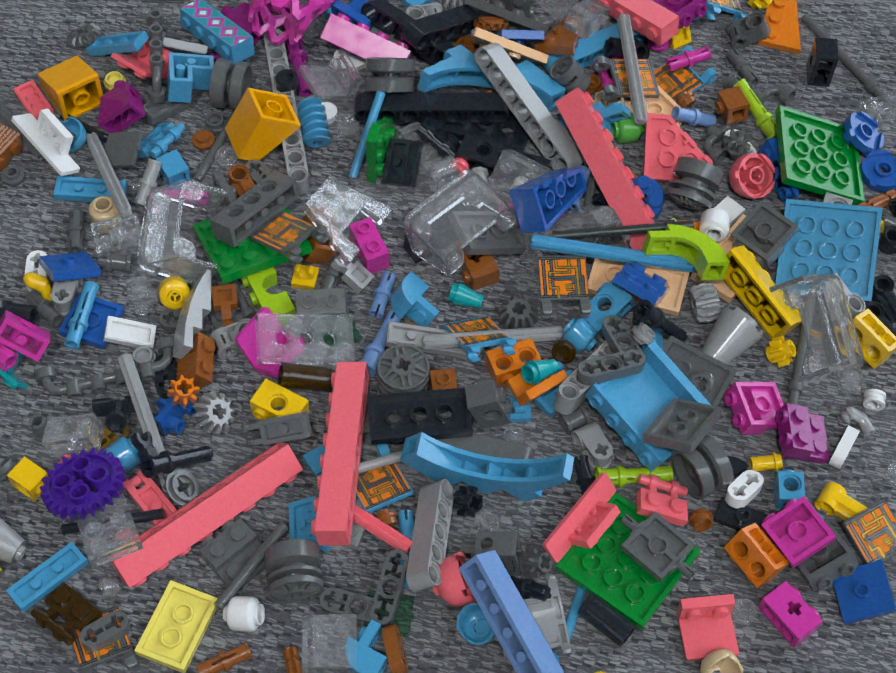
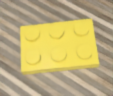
(177, 627)

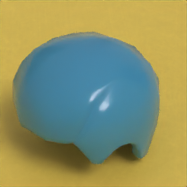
(77, 129)
(472, 619)

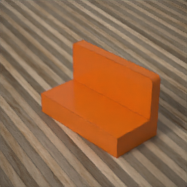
(527, 392)

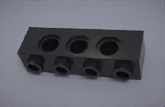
(486, 153)

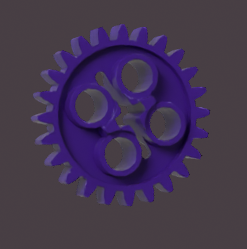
(73, 497)

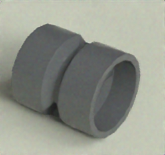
(570, 74)

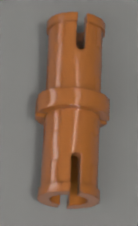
(225, 660)

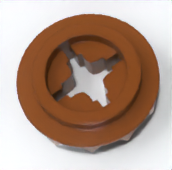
(490, 23)

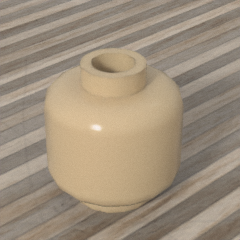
(102, 209)

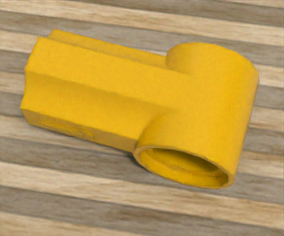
(836, 502)

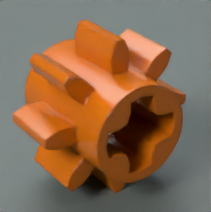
(178, 396)

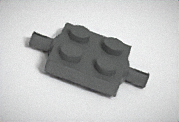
(657, 547)

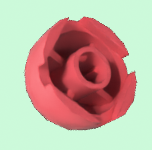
(752, 175)
(453, 585)

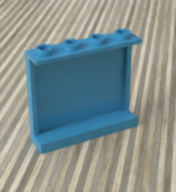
(637, 400)

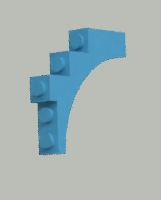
(461, 69)
(518, 477)

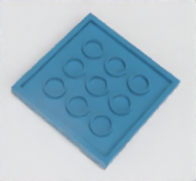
(832, 241)

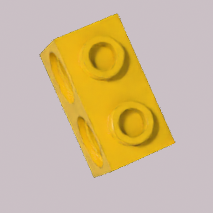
(874, 338)

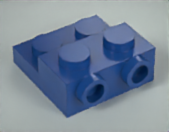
(641, 284)

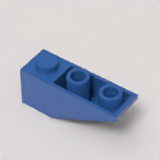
(771, 150)

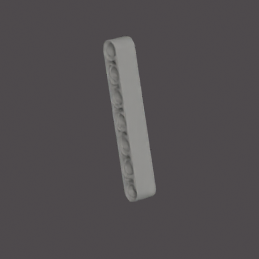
(527, 107)

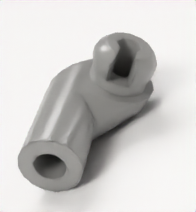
(860, 418)

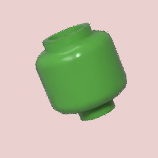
(627, 131)

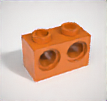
(496, 358)
(758, 552)

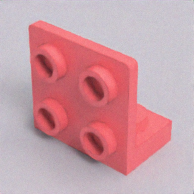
(140, 61)
(706, 625)

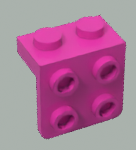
(247, 343)

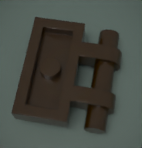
(71, 608)

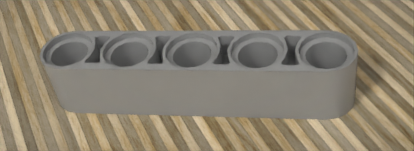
(572, 392)
(430, 535)

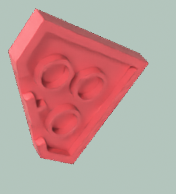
(664, 145)

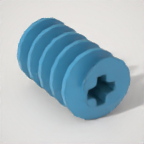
(313, 122)

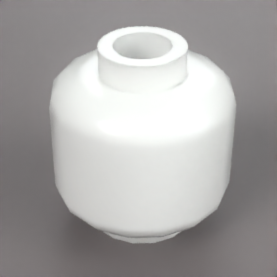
(715, 224)
(244, 613)

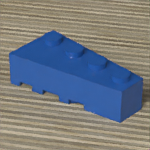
(546, 198)

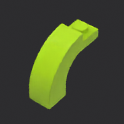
(690, 245)

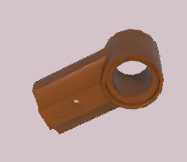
(244, 184)

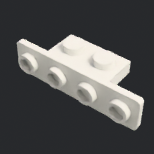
(49, 138)

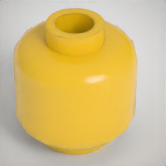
(173, 292)

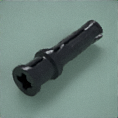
(656, 319)
(167, 462)

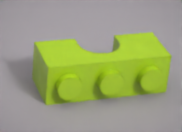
(258, 284)

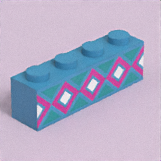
(217, 31)

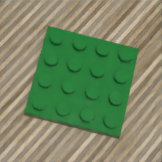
(817, 156)
(242, 260)
(615, 575)

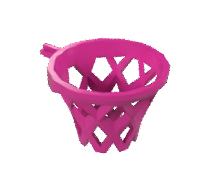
(289, 13)

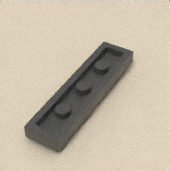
(514, 15)

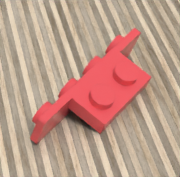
(585, 520)

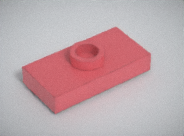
(32, 98)

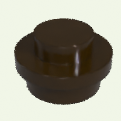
(563, 351)

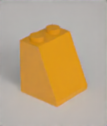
(71, 87)
(260, 123)

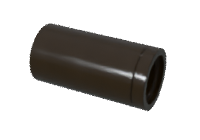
(304, 377)

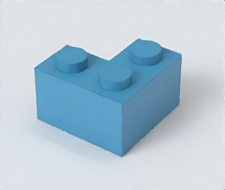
(187, 73)

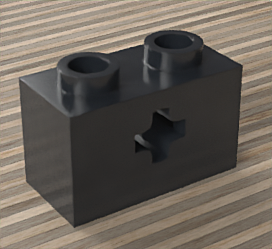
(822, 62)

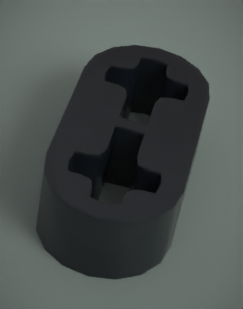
(161, 376)

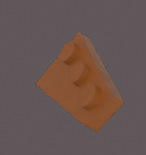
(558, 41)

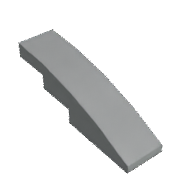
(190, 319)

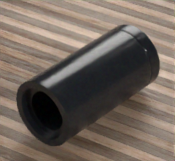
(606, 619)

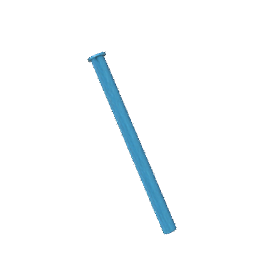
(609, 252)

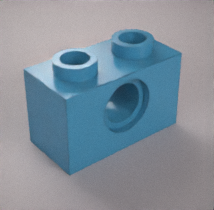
(620, 302)

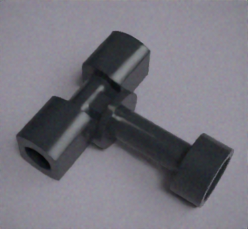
(114, 411)

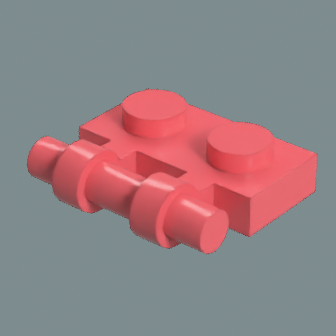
(666, 505)

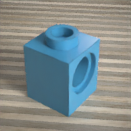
(173, 168)
(790, 479)

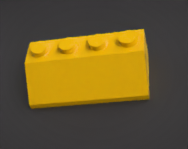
(752, 288)

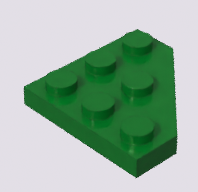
(377, 147)

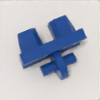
(170, 416)

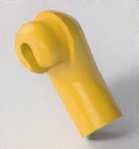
(39, 283)

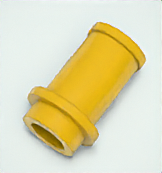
(766, 462)

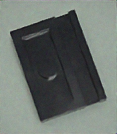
(402, 162)

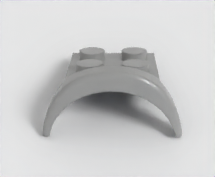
(550, 618)

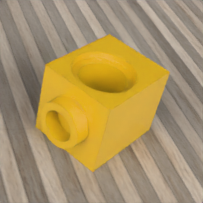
(27, 478)

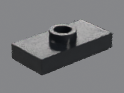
(737, 517)

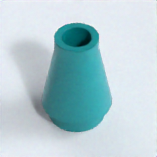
(464, 296)
(538, 370)

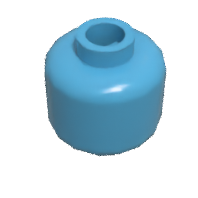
(580, 334)
(125, 452)

